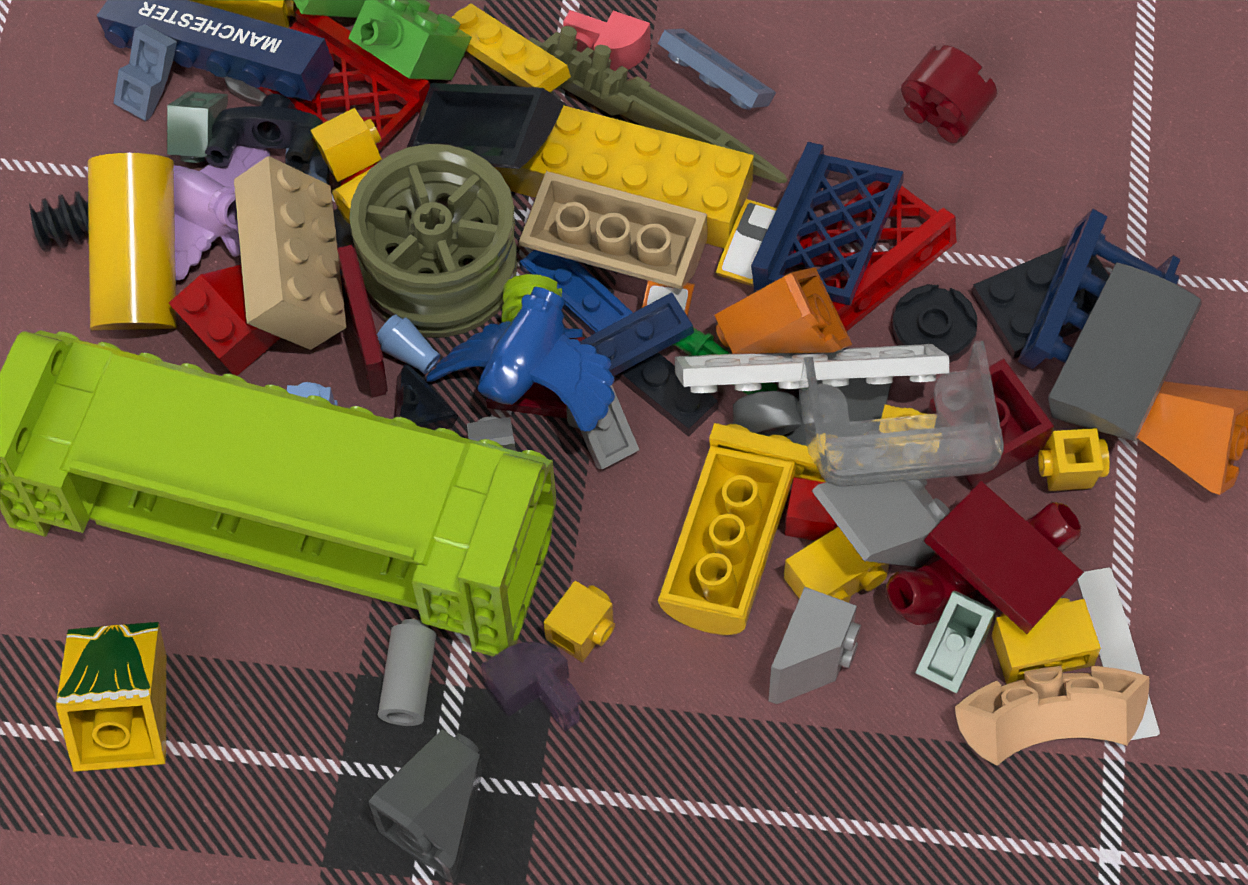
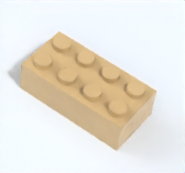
(289, 253)

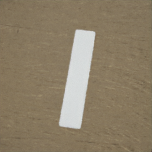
(1113, 633)

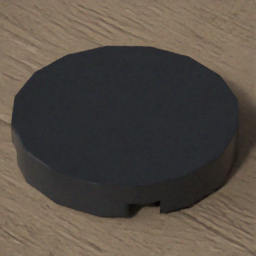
(935, 318)

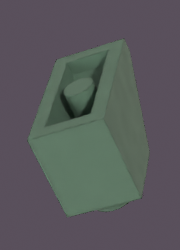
(191, 124)

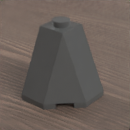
(432, 803)

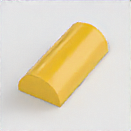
(131, 241)
(726, 540)

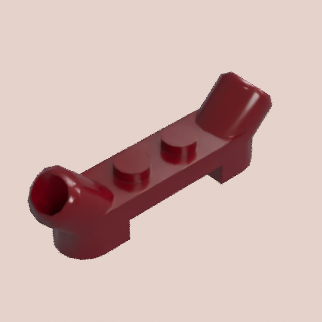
(925, 592)

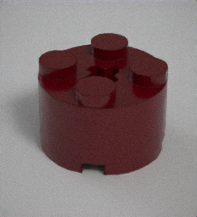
(947, 92)

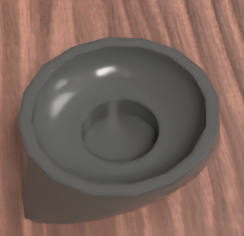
(768, 413)

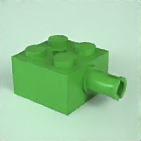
(411, 38)

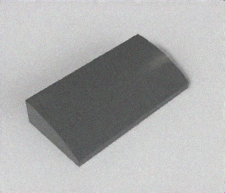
(1124, 353)

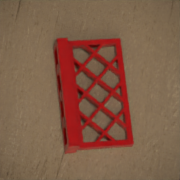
(362, 67)
(892, 267)

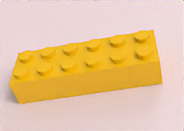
(642, 164)

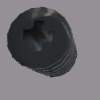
(60, 221)

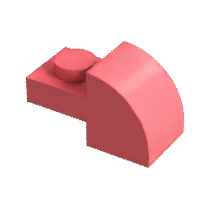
(621, 33)

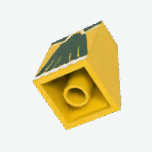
(114, 696)

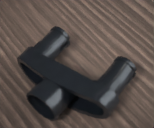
(265, 126)

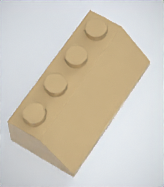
(615, 230)

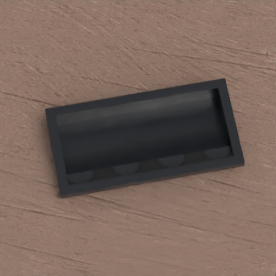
(492, 121)

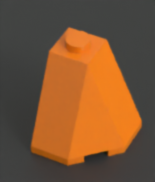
(784, 318)
(1199, 431)

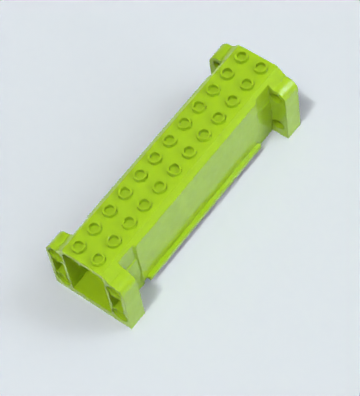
(274, 482)

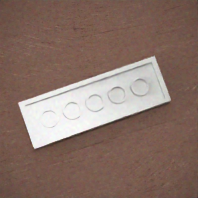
(835, 369)

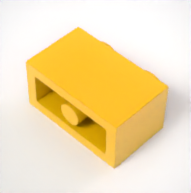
(833, 568)
(1059, 639)

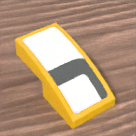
(745, 241)

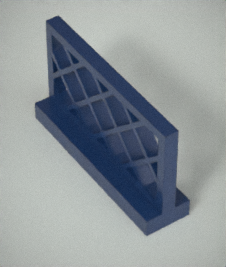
(797, 207)

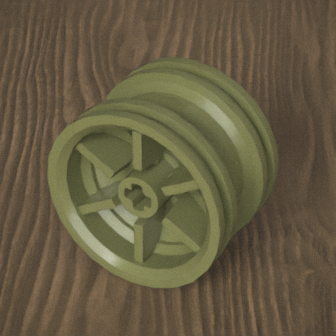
(425, 274)

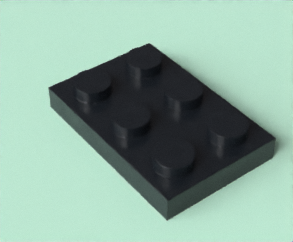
(1016, 295)

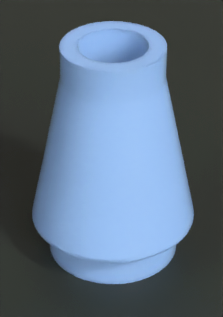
(404, 342)

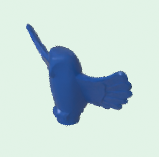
(538, 351)

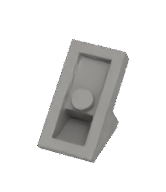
(610, 438)

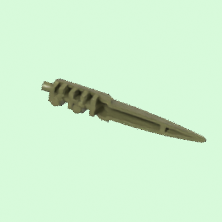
(636, 100)

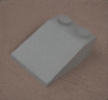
(885, 519)

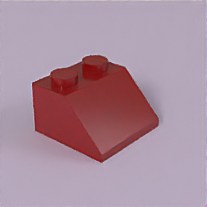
(217, 314)

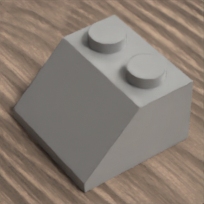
(814, 646)

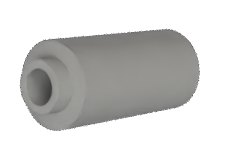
(407, 673)

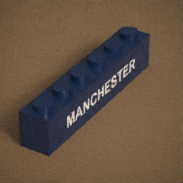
(226, 43)

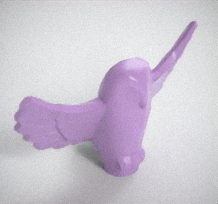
(208, 207)

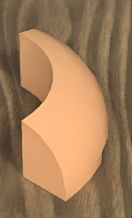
(1052, 707)

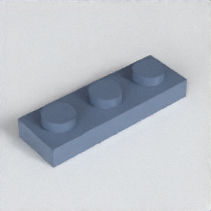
(716, 69)

